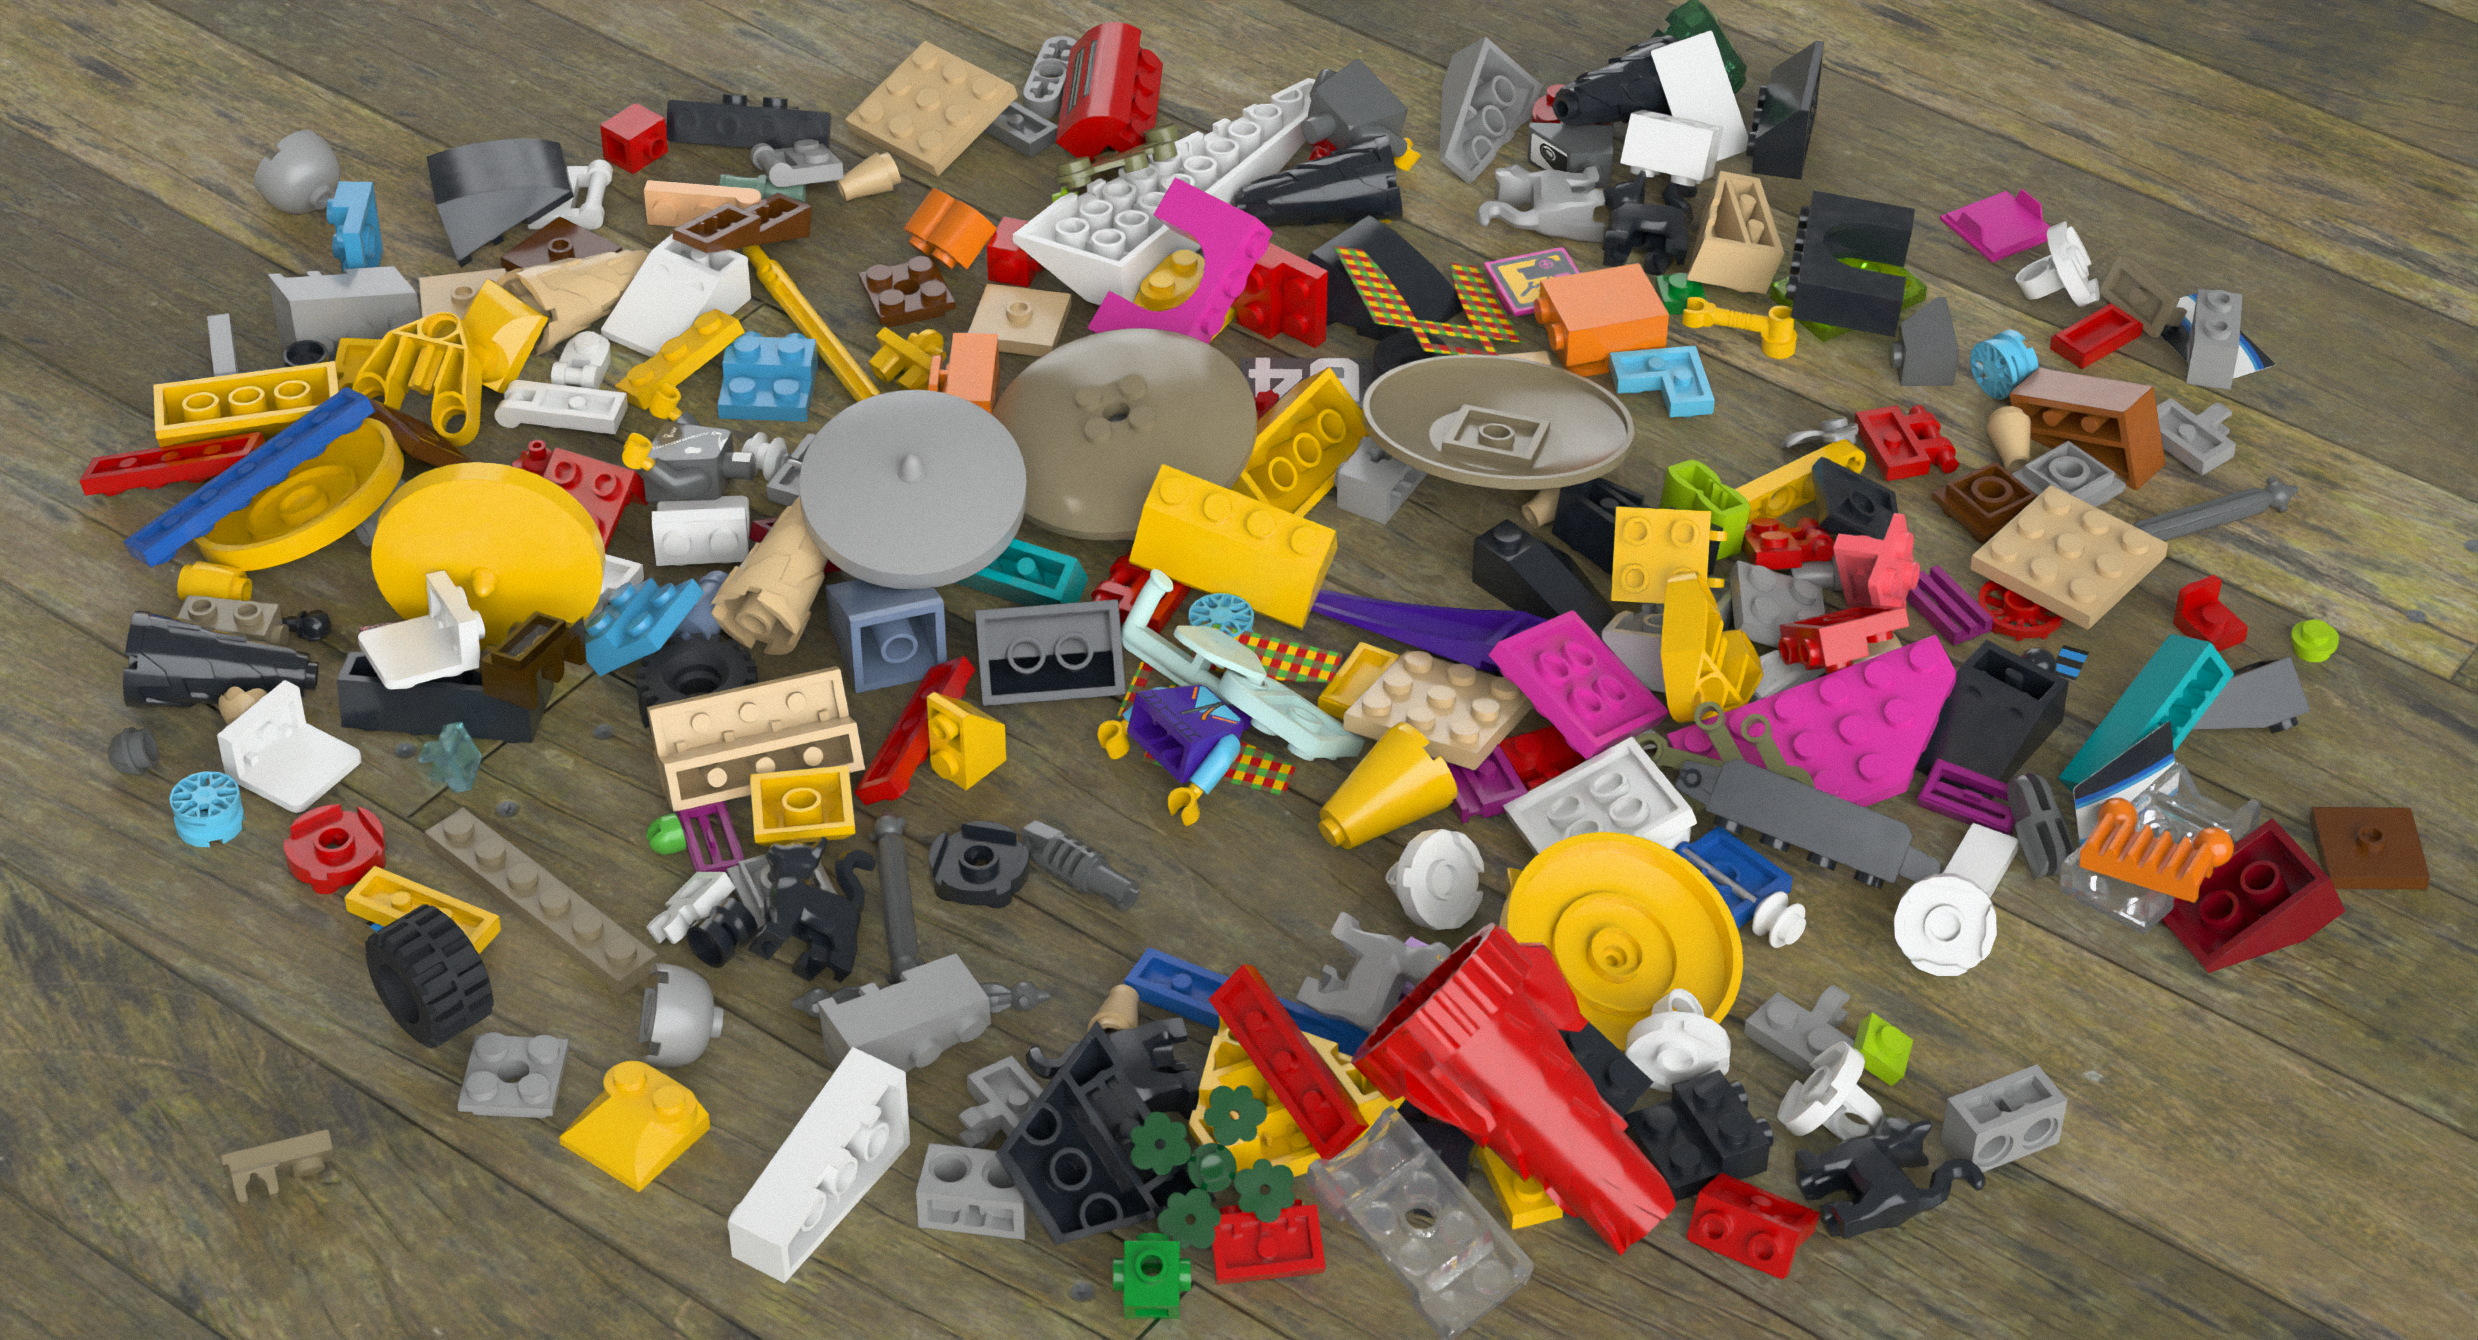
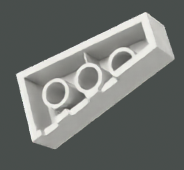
(823, 1166)

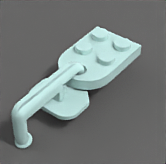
(1244, 684)

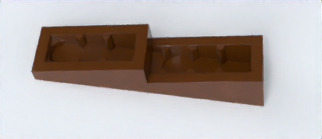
(732, 228)

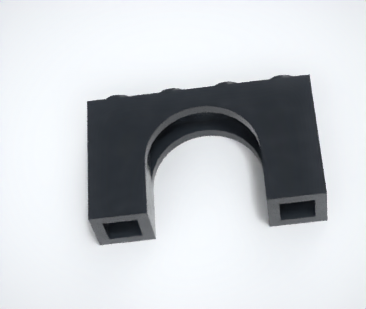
(1838, 293)

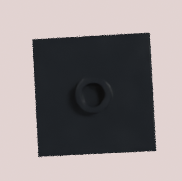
(1851, 502)

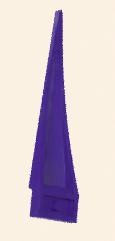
(1446, 631)

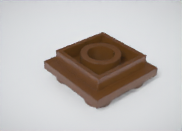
(907, 291)
(1984, 500)

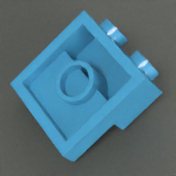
(356, 225)
(768, 378)
(637, 622)

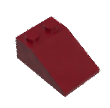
(2255, 902)

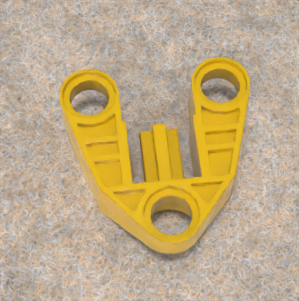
(421, 362)
(1699, 657)

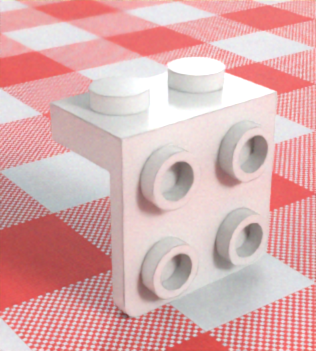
(701, 531)
(428, 645)
(282, 755)

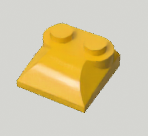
(1174, 284)
(501, 331)
(802, 805)
(637, 1124)

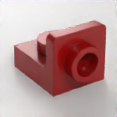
(2205, 617)

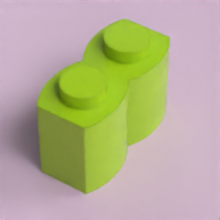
(1698, 488)

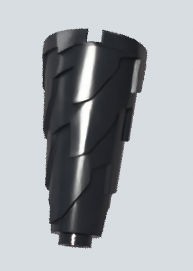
(1615, 89)
(1329, 189)
(190, 664)

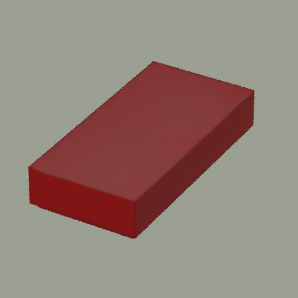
(2096, 336)

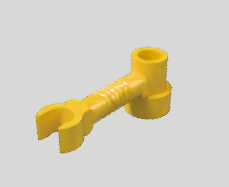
(1776, 329)

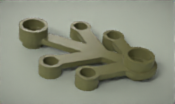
(1159, 143)
(1674, 758)

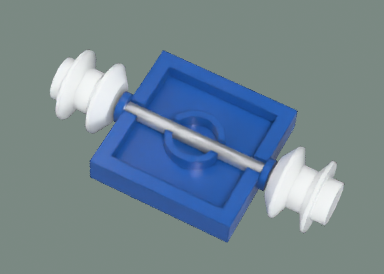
(1746, 882)

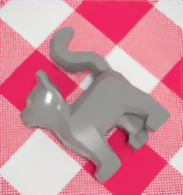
(1558, 200)
(1374, 979)

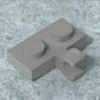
(2196, 439)
(1797, 1033)
(1004, 1098)

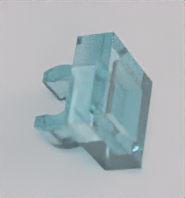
(454, 758)

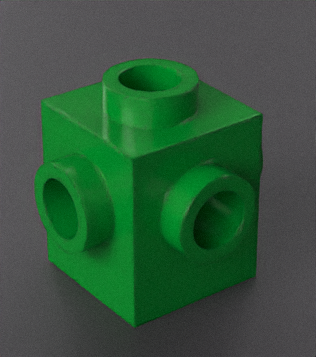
(1151, 1295)

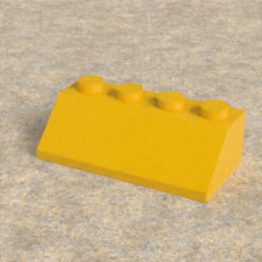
(240, 403)
(1302, 445)
(1233, 546)

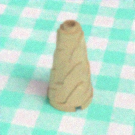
(573, 291)
(773, 587)

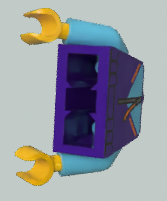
(1186, 733)

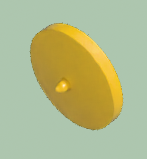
(312, 505)
(499, 536)
(1627, 928)

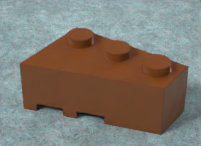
(2099, 415)

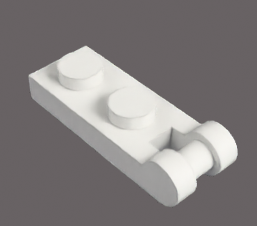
(561, 407)

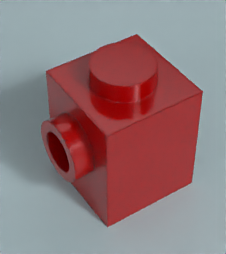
(634, 138)
(1006, 260)

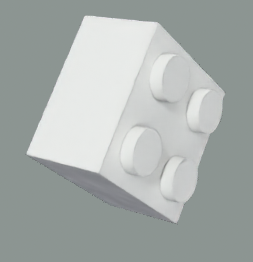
(1671, 146)

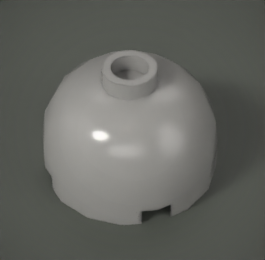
(300, 174)
(677, 1017)

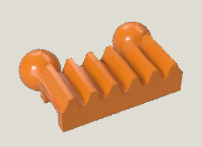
(2152, 861)

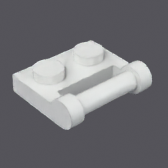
(591, 213)

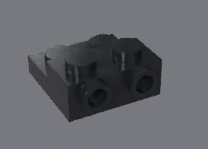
(1702, 1134)

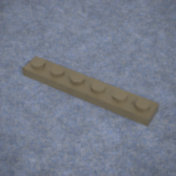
(541, 900)

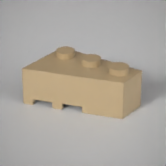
(1736, 237)

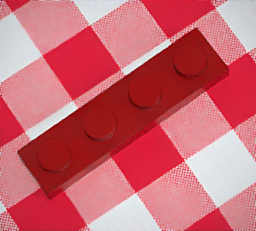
(166, 464)
(909, 738)
(1288, 1062)

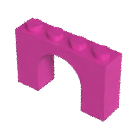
(1230, 247)

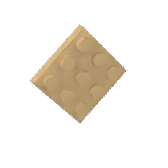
(931, 108)
(2069, 557)
(1449, 703)

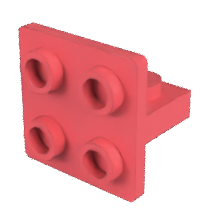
(1877, 569)

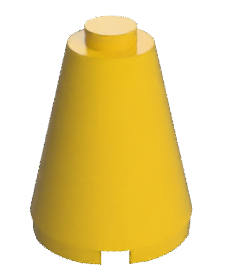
(1387, 790)

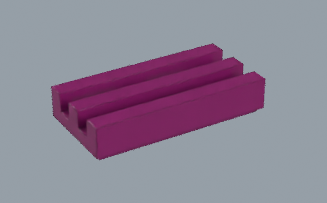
(1952, 603)
(1959, 811)
(728, 832)

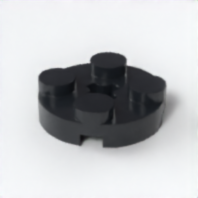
(990, 885)

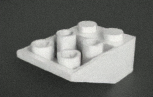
(673, 291)

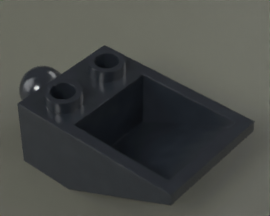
(1997, 713)

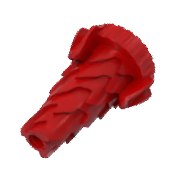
(1488, 1057)

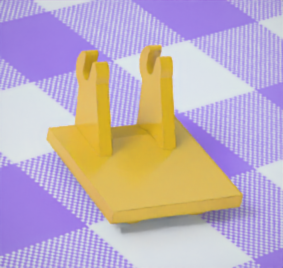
(1656, 545)

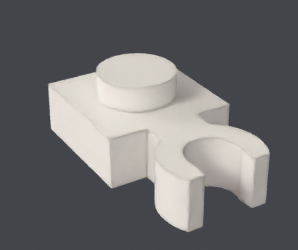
(689, 904)

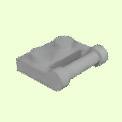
(797, 165)

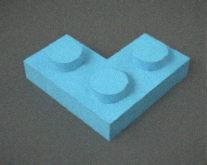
(1672, 370)

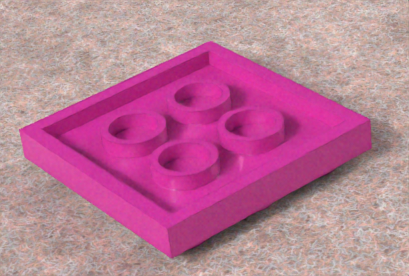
(1578, 684)

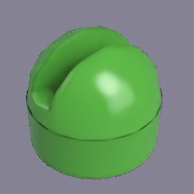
(666, 835)

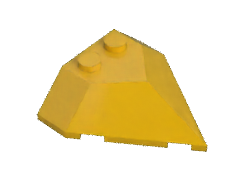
(1279, 1135)

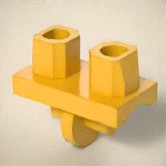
(910, 356)

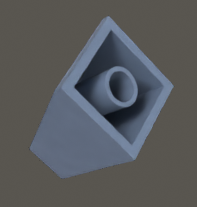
(886, 632)

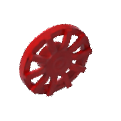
(2019, 610)

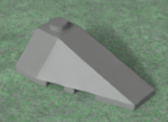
(1482, 106)
(1639, 636)

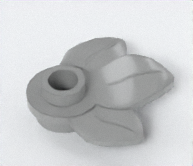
(1831, 431)

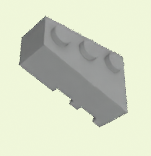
(344, 305)
(909, 1020)

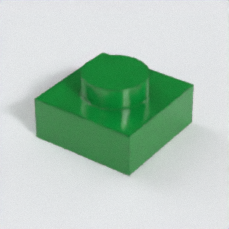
(1675, 290)

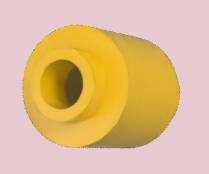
(214, 581)

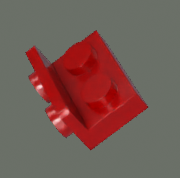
(1750, 1225)
(1262, 1251)

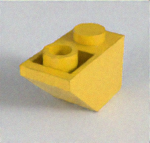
(963, 740)

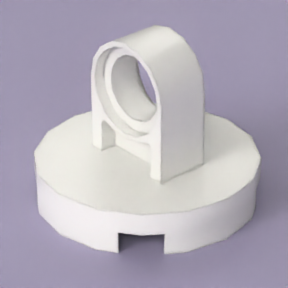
(2061, 269)
(1438, 879)
(1945, 924)
(1677, 1044)
(1830, 1095)

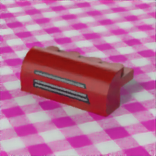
(1108, 91)

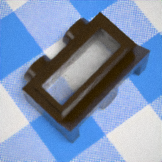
(530, 646)

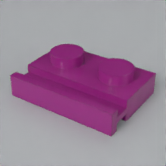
(1486, 788)

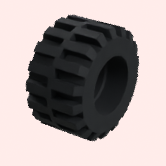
(429, 976)

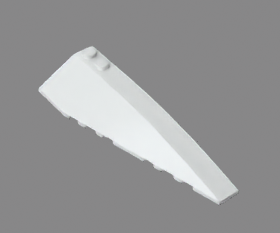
(1110, 232)

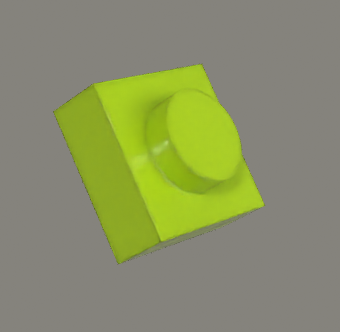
(1884, 1048)

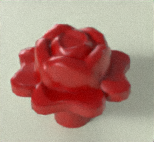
(535, 458)

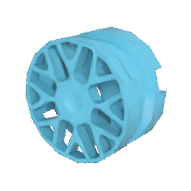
(2004, 362)
(1222, 610)
(205, 810)

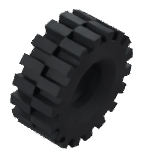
(692, 668)

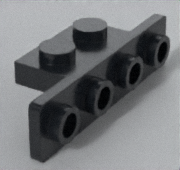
(745, 123)

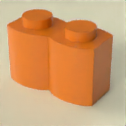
(948, 230)

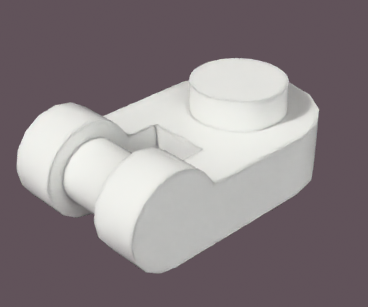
(583, 361)

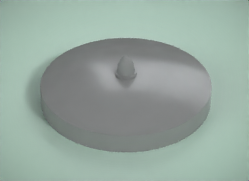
(913, 489)

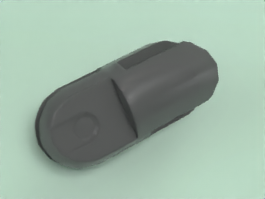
(2039, 825)

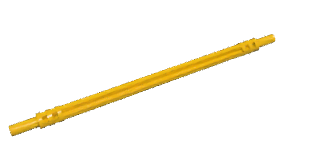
(810, 324)

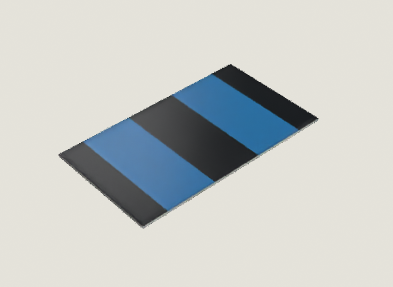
(2070, 662)

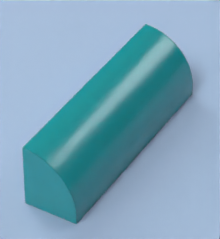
(2171, 687)

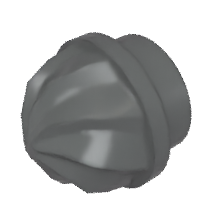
(133, 751)

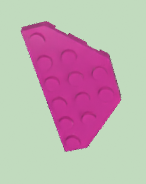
(1850, 728)

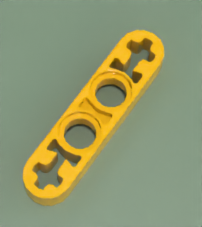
(1791, 481)

